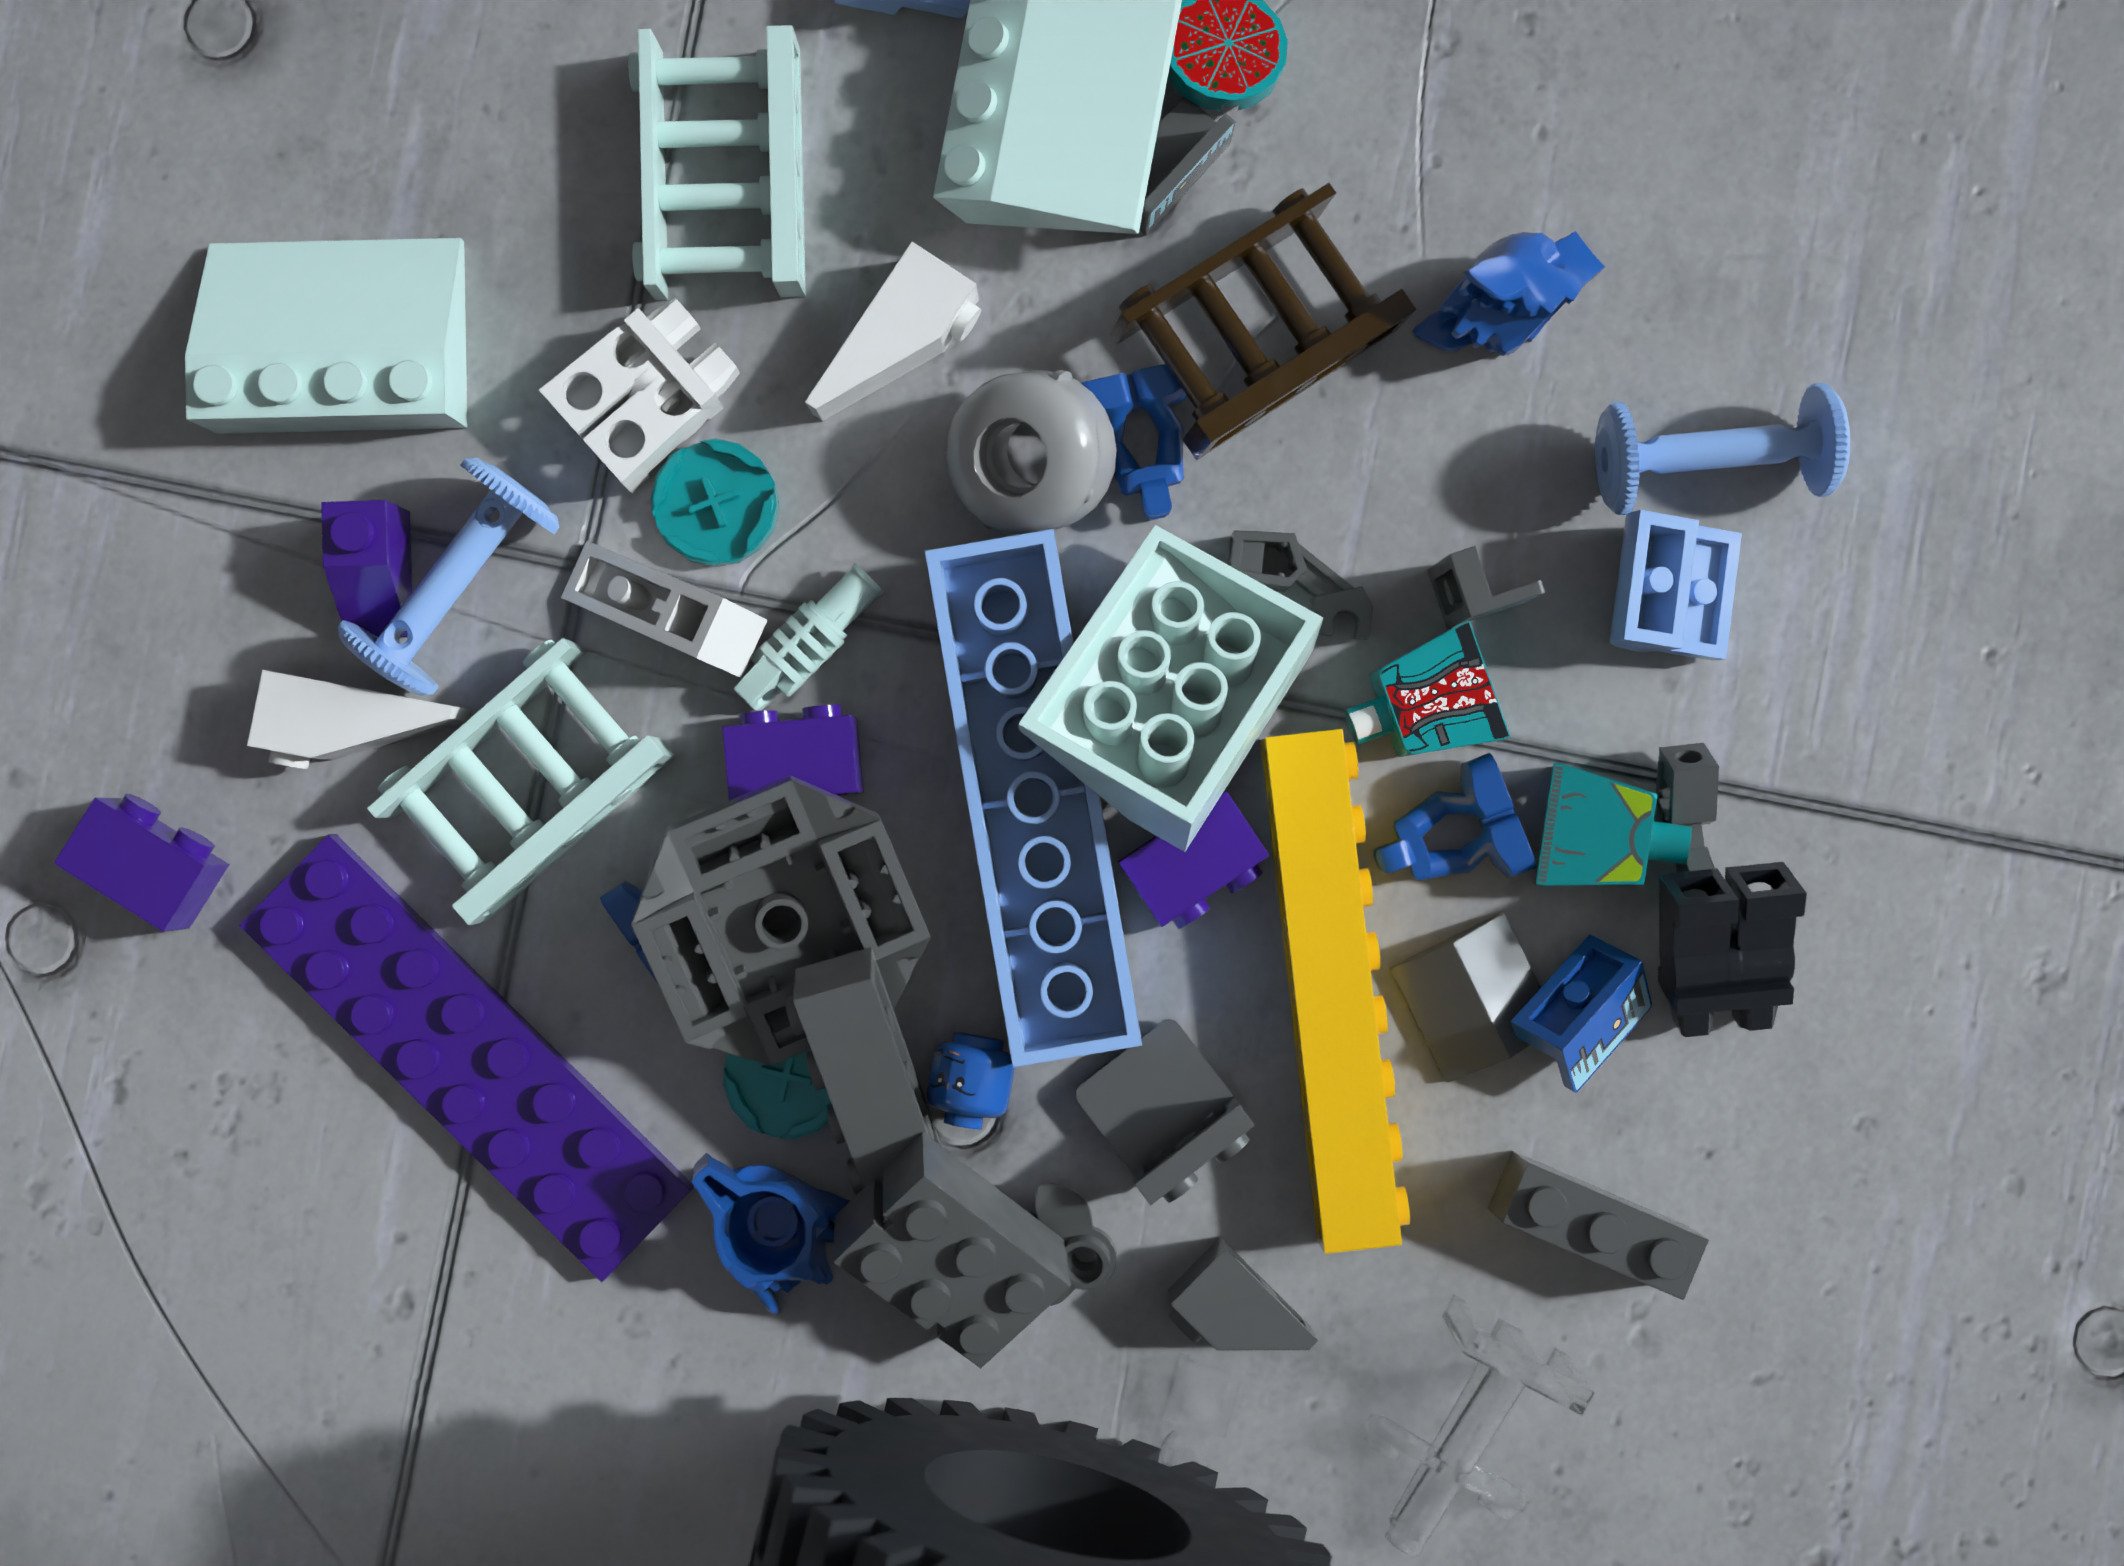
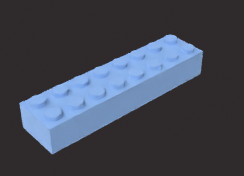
(1030, 817)

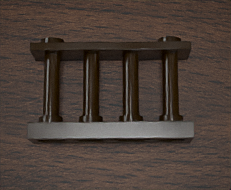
(1266, 380)

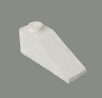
(902, 328)
(664, 608)
(330, 720)

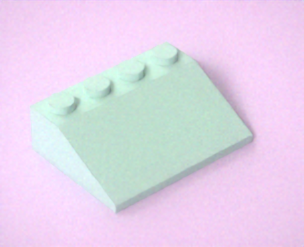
(1056, 112)
(329, 337)
(1171, 685)

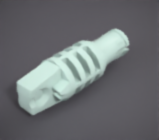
(806, 640)

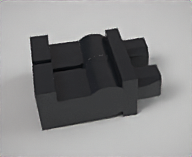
(1728, 946)

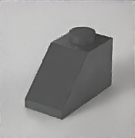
(1235, 1306)

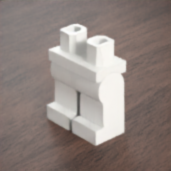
(638, 395)

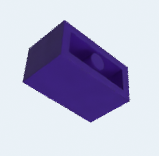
(814, 749)
(142, 861)
(1179, 881)

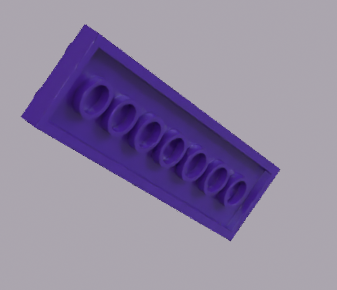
(467, 1056)

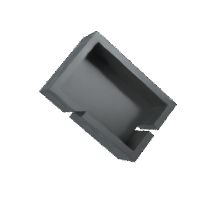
(951, 1251)

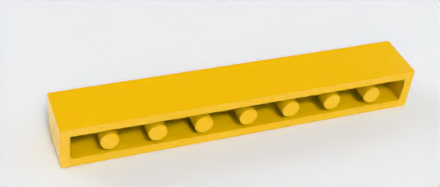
(1332, 991)

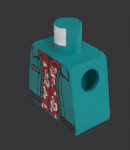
(1432, 698)

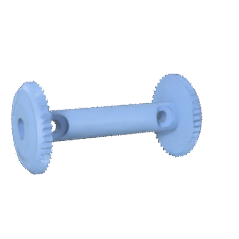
(1818, 440)
(446, 580)

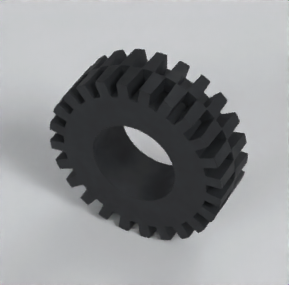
(1001, 1494)

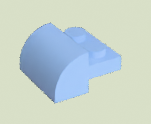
(1675, 586)

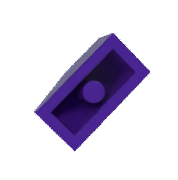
(367, 560)

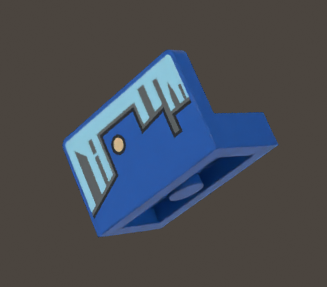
(1585, 1009)

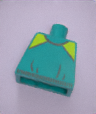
(1603, 832)

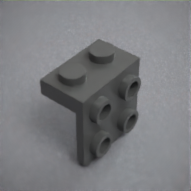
(1164, 1111)

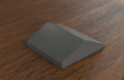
(1467, 996)

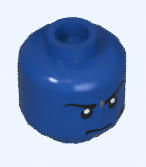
(970, 1079)

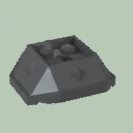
(736, 862)

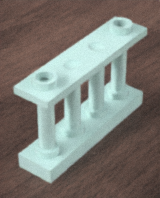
(774, 132)
(534, 843)

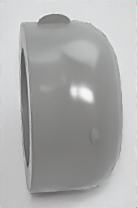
(1076, 442)

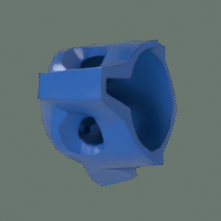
(1511, 293)
(768, 1226)

